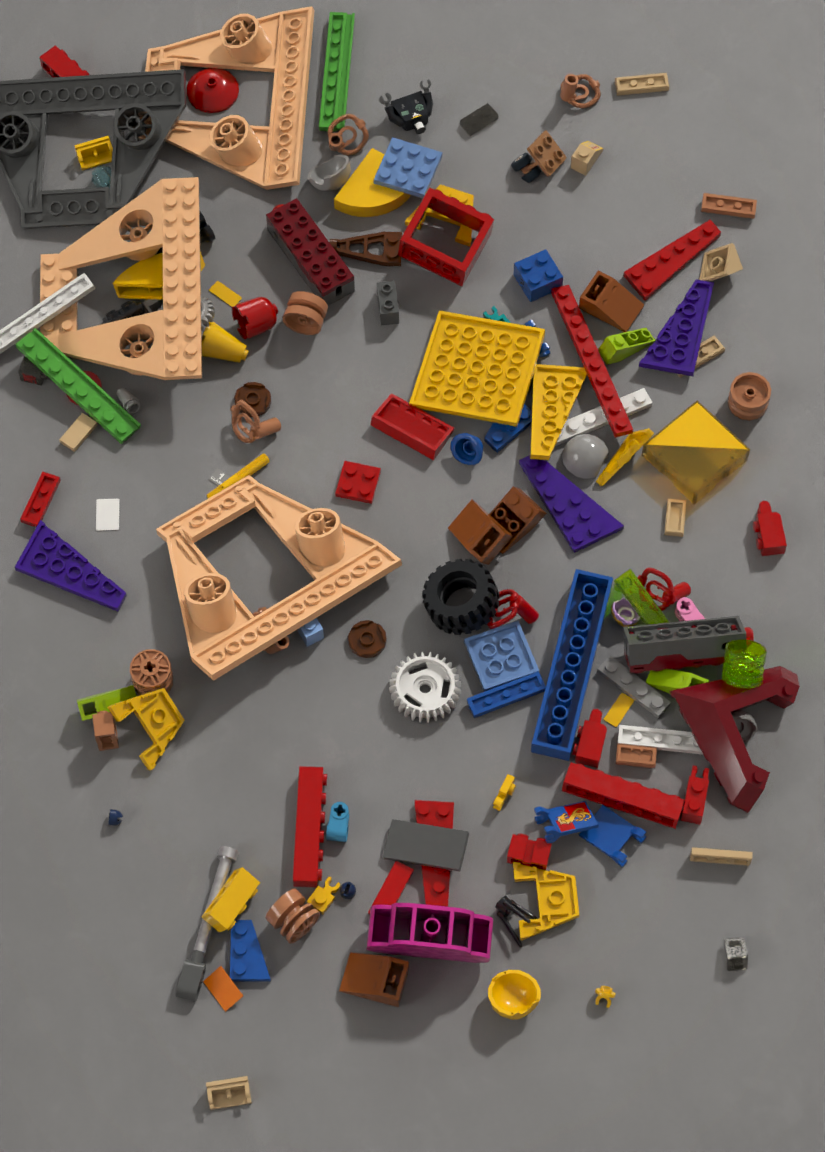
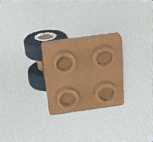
(545, 154)

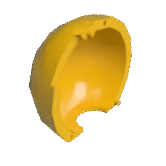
(513, 994)

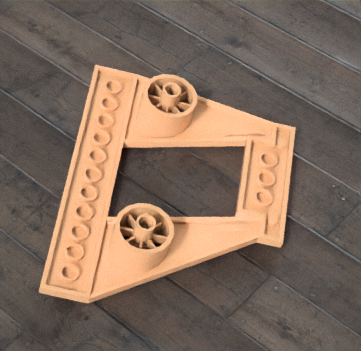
(266, 44)
(174, 219)
(216, 621)

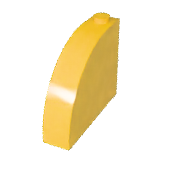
(363, 197)
(144, 279)

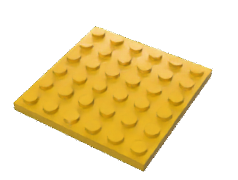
(477, 368)

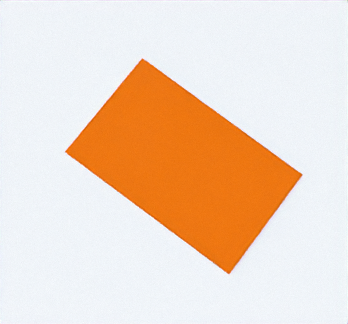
(223, 988)

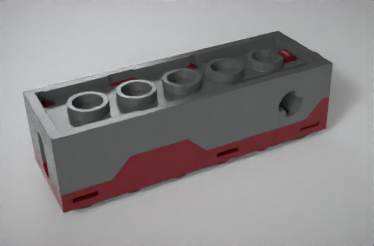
(310, 252)
(681, 643)

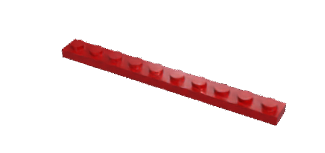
(592, 361)

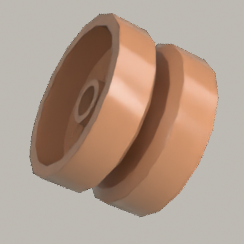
(305, 313)
(749, 396)

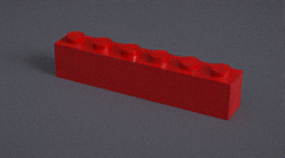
(623, 795)
(308, 827)

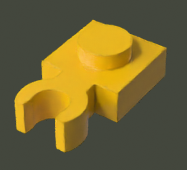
(507, 788)
(322, 897)

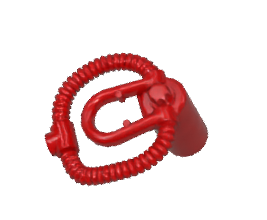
(671, 593)
(518, 606)

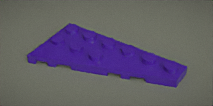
(681, 336)
(573, 511)
(62, 566)

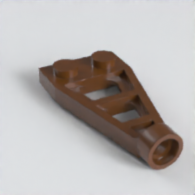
(390, 253)

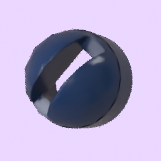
(113, 815)
(352, 890)

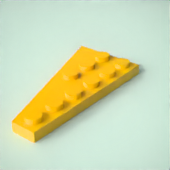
(552, 401)

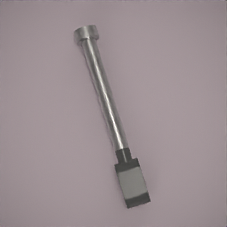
(194, 969)

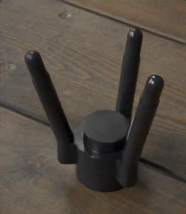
(509, 907)

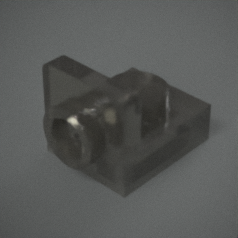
(736, 954)

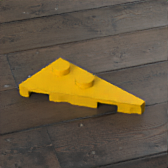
(624, 454)

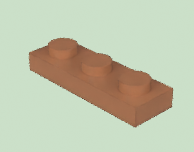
(728, 205)

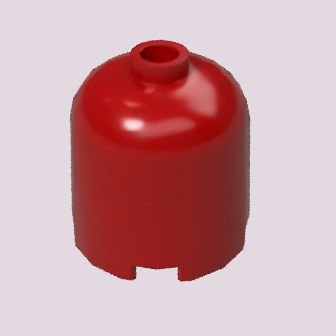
(254, 316)

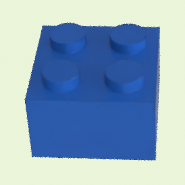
(537, 275)

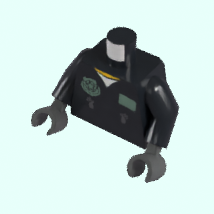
(411, 110)

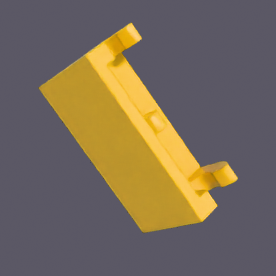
(94, 152)

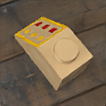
(585, 157)

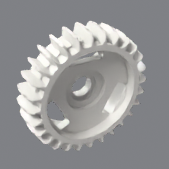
(409, 684)

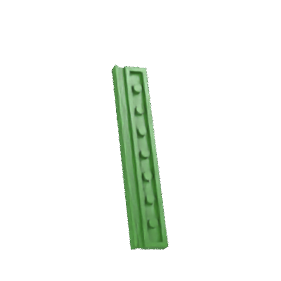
(337, 69)
(78, 386)

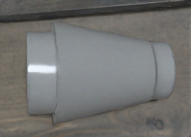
(128, 401)

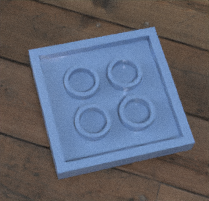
(408, 167)
(501, 655)

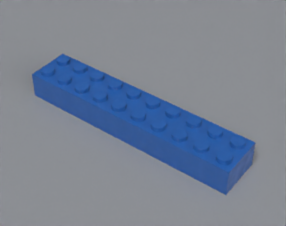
(572, 665)

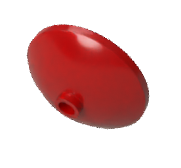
(215, 96)

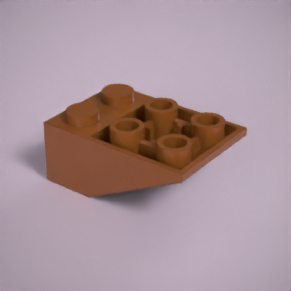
(610, 302)
(517, 515)
(479, 532)
(375, 978)

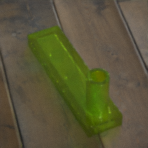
(639, 598)

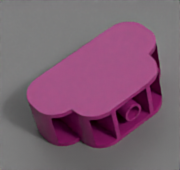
(430, 932)

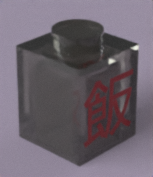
(31, 373)

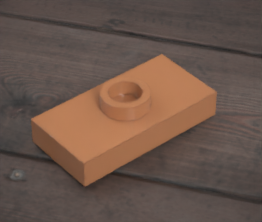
(636, 755)

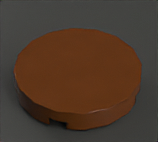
(256, 396)
(367, 639)

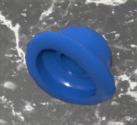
(467, 448)

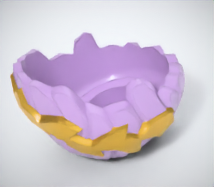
(624, 613)

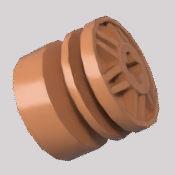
(149, 681)
(292, 915)

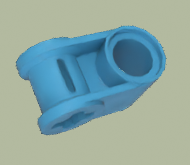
(338, 825)

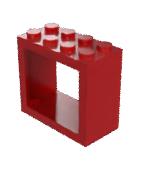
(435, 260)

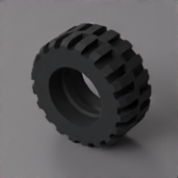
(455, 577)

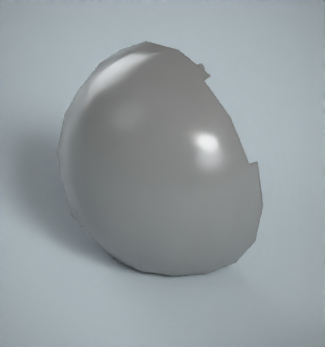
(331, 173)
(585, 455)

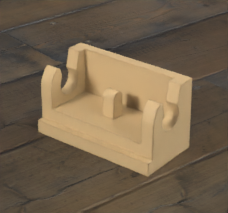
(228, 1092)

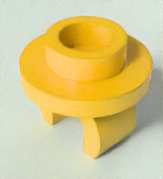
(604, 992)

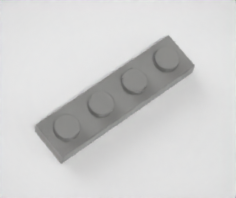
(633, 687)

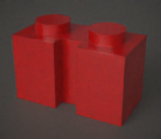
(528, 851)

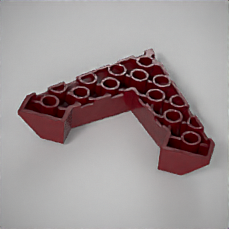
(708, 713)

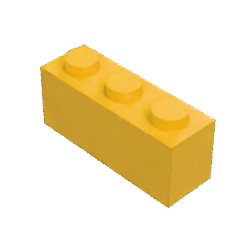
(231, 900)

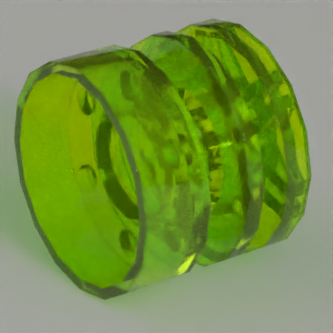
(744, 663)

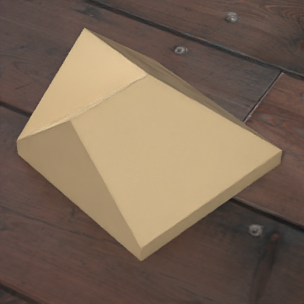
(720, 263)

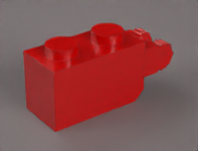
(770, 531)
(591, 741)
(695, 797)

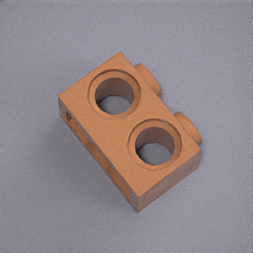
(105, 730)

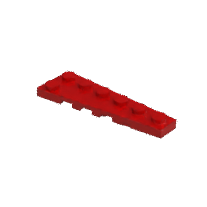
(660, 267)
(435, 879)

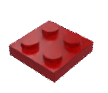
(358, 482)

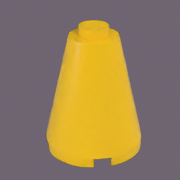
(222, 345)

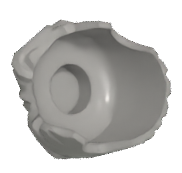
(745, 724)

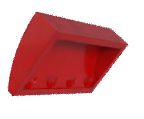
(411, 426)

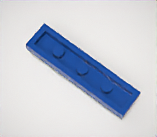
(506, 694)

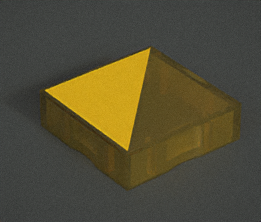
(695, 452)

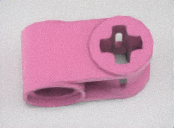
(687, 615)

